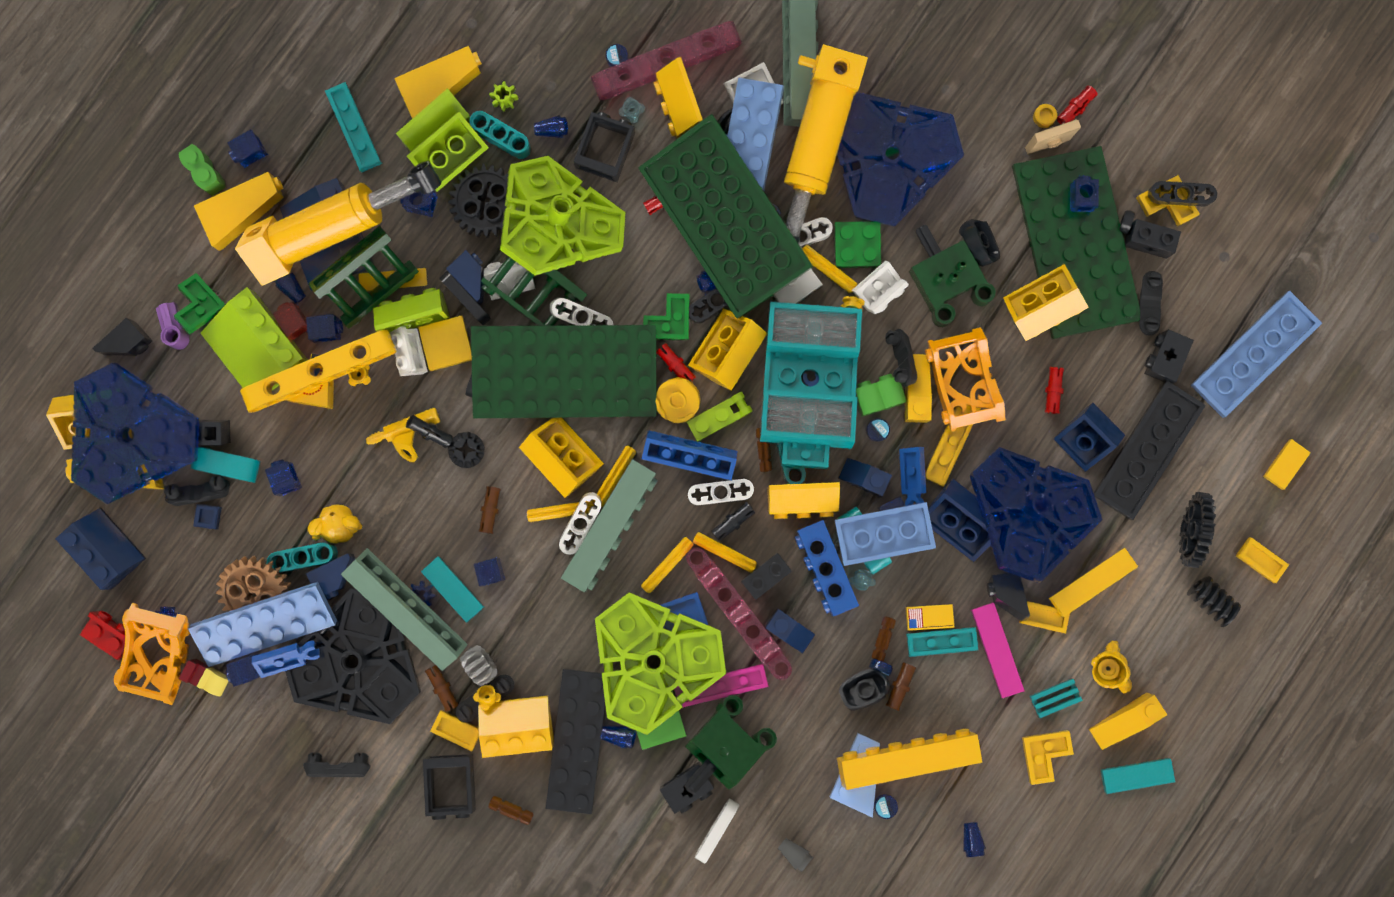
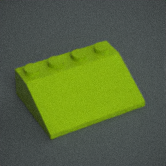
(251, 340)

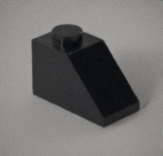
(124, 340)
(1009, 594)

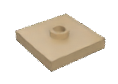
(1052, 137)

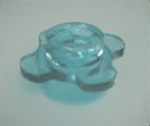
(630, 103)
(862, 579)

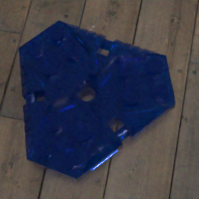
(885, 187)
(108, 459)
(1025, 538)

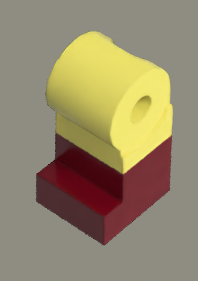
(204, 677)

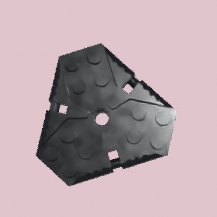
(379, 684)

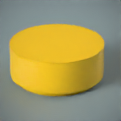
(1045, 115)

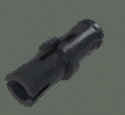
(441, 437)
(733, 521)

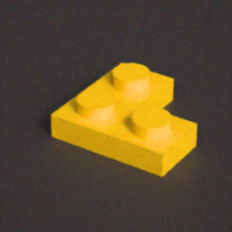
(1179, 213)
(1040, 750)

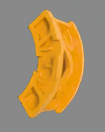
(978, 351)
(154, 625)

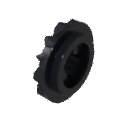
(472, 458)

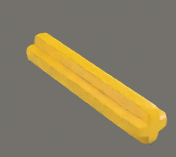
(829, 269)
(615, 474)
(555, 511)
(724, 552)
(667, 565)

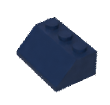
(959, 520)
(100, 549)

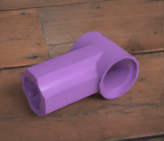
(171, 326)

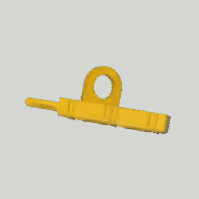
(402, 436)

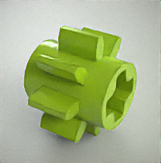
(499, 93)

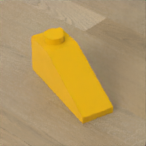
(919, 394)
(1128, 720)

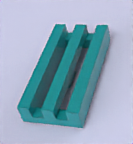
(1074, 691)

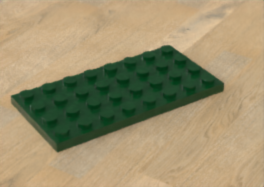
(725, 216)
(1081, 240)
(563, 371)

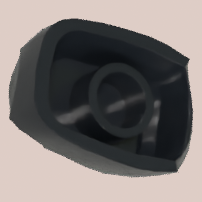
(980, 241)
(864, 689)

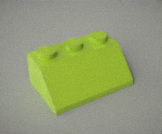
(430, 120)
(449, 148)
(411, 311)

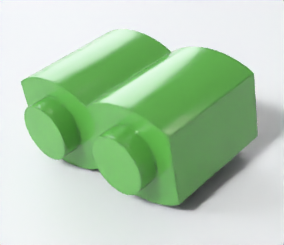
(202, 170)
(879, 395)

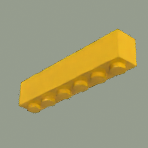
(909, 759)

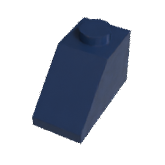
(469, 273)
(865, 477)
(330, 575)
(789, 630)

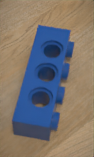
(689, 455)
(846, 599)

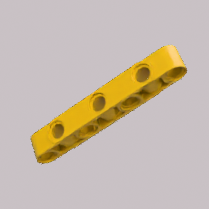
(302, 378)

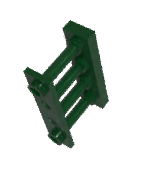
(349, 262)
(553, 281)

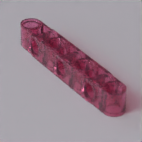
(644, 67)
(739, 614)

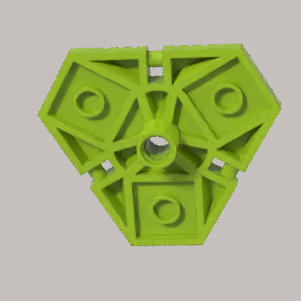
(549, 220)
(688, 656)

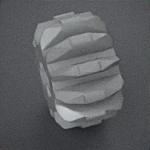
(478, 665)

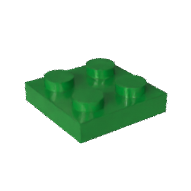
(857, 244)

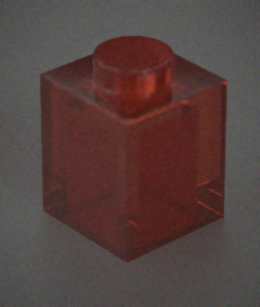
(291, 320)

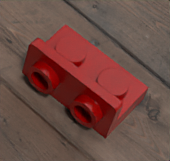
(105, 633)

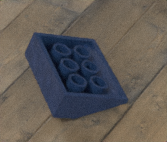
(318, 262)

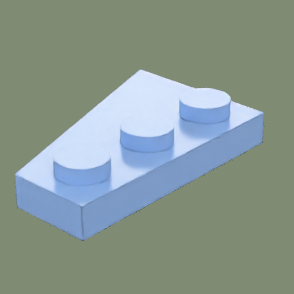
(858, 798)

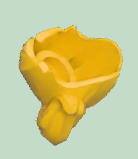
(334, 528)
(1119, 670)

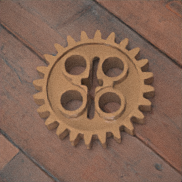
(253, 590)

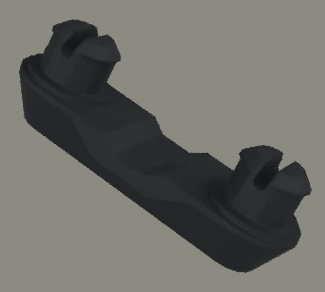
(1150, 303)
(906, 370)
(214, 489)
(468, 709)
(316, 768)

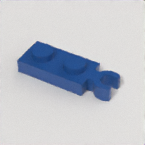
(912, 474)
(284, 658)

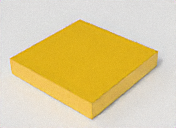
(445, 343)

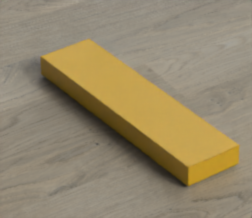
(947, 451)
(1093, 582)

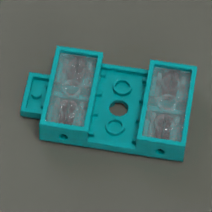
(815, 416)

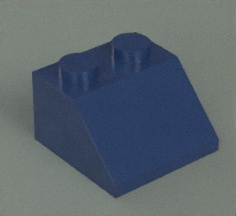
(1089, 437)

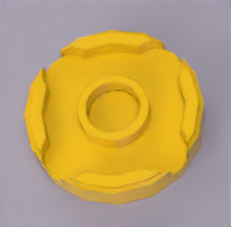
(677, 400)

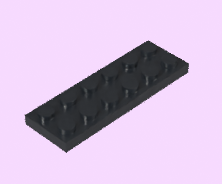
(1149, 450)
(576, 742)

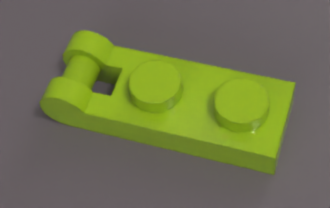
(718, 417)

